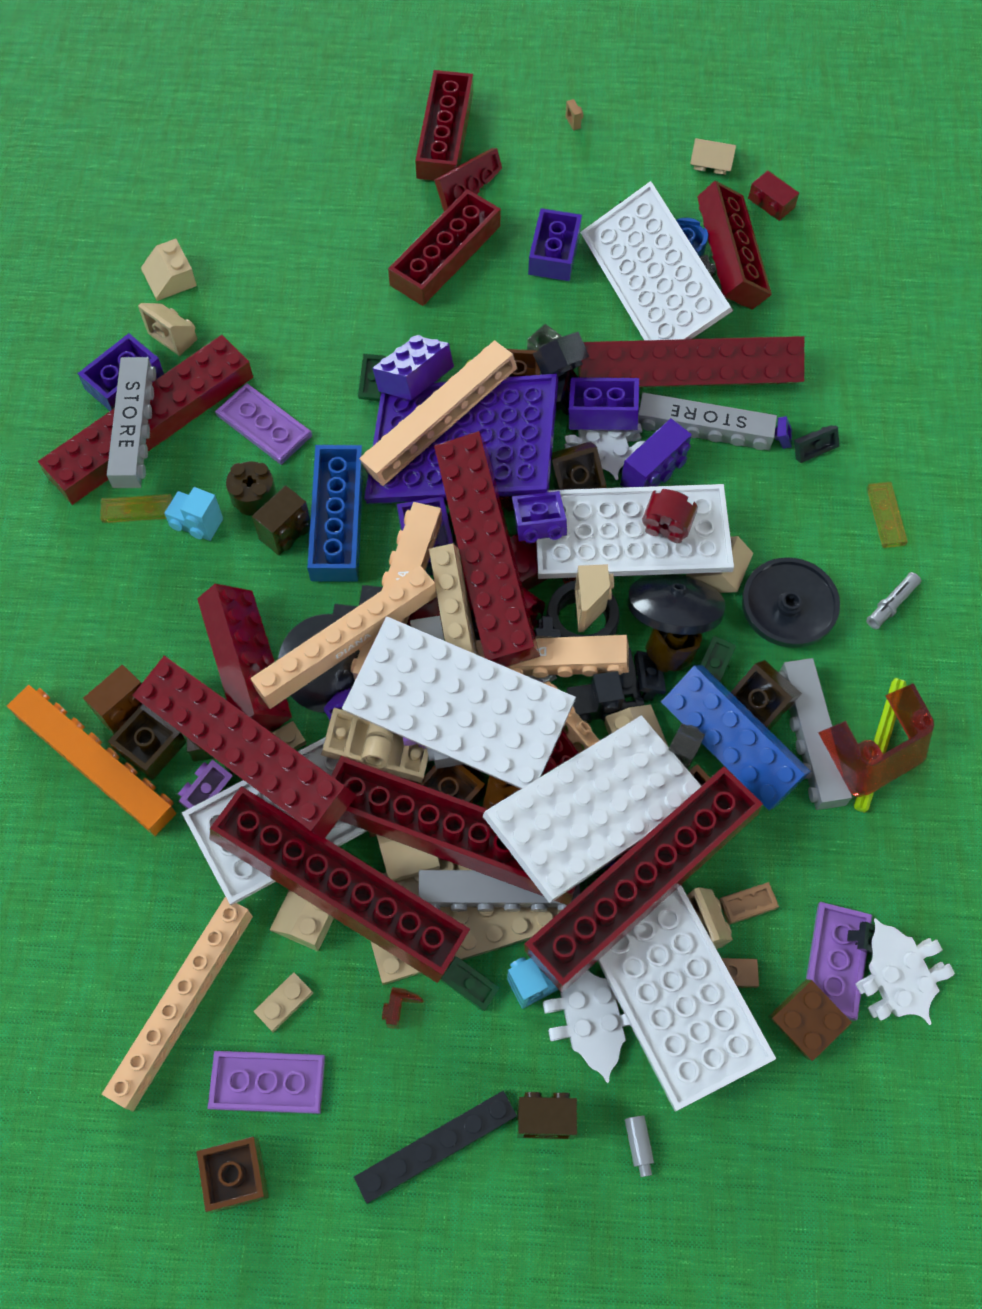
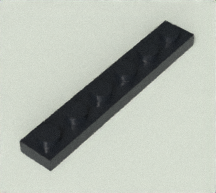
(434, 1147)

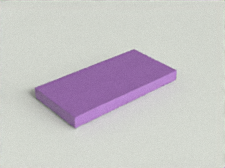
(263, 423)
(834, 961)
(266, 1082)

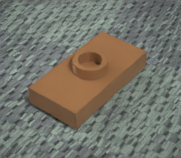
(748, 903)
(743, 972)

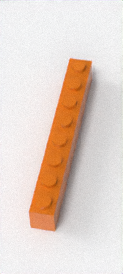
(93, 760)

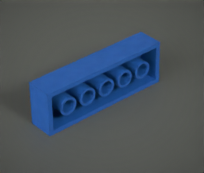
(336, 513)
(736, 737)

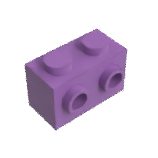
(209, 783)

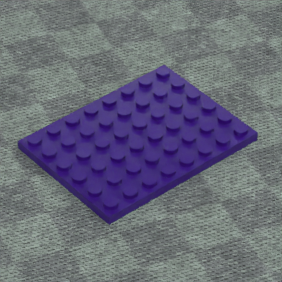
(514, 423)

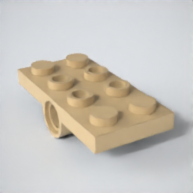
(373, 746)

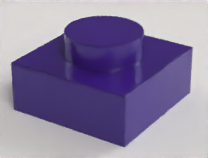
(783, 432)

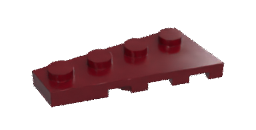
(469, 176)

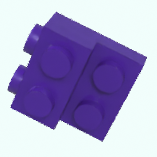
(539, 516)

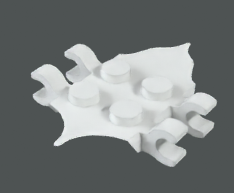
(611, 445)
(902, 974)
(591, 1022)

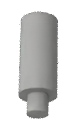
(640, 1144)

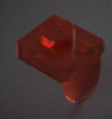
(392, 1010)

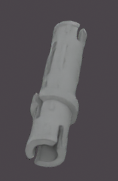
(888, 606)

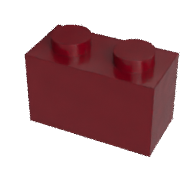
(773, 195)

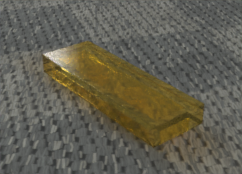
(134, 508)
(887, 514)

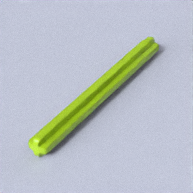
(881, 739)

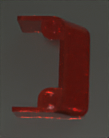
(863, 763)

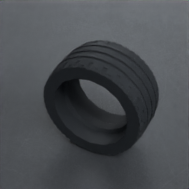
(565, 596)

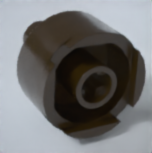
(250, 486)
(671, 650)

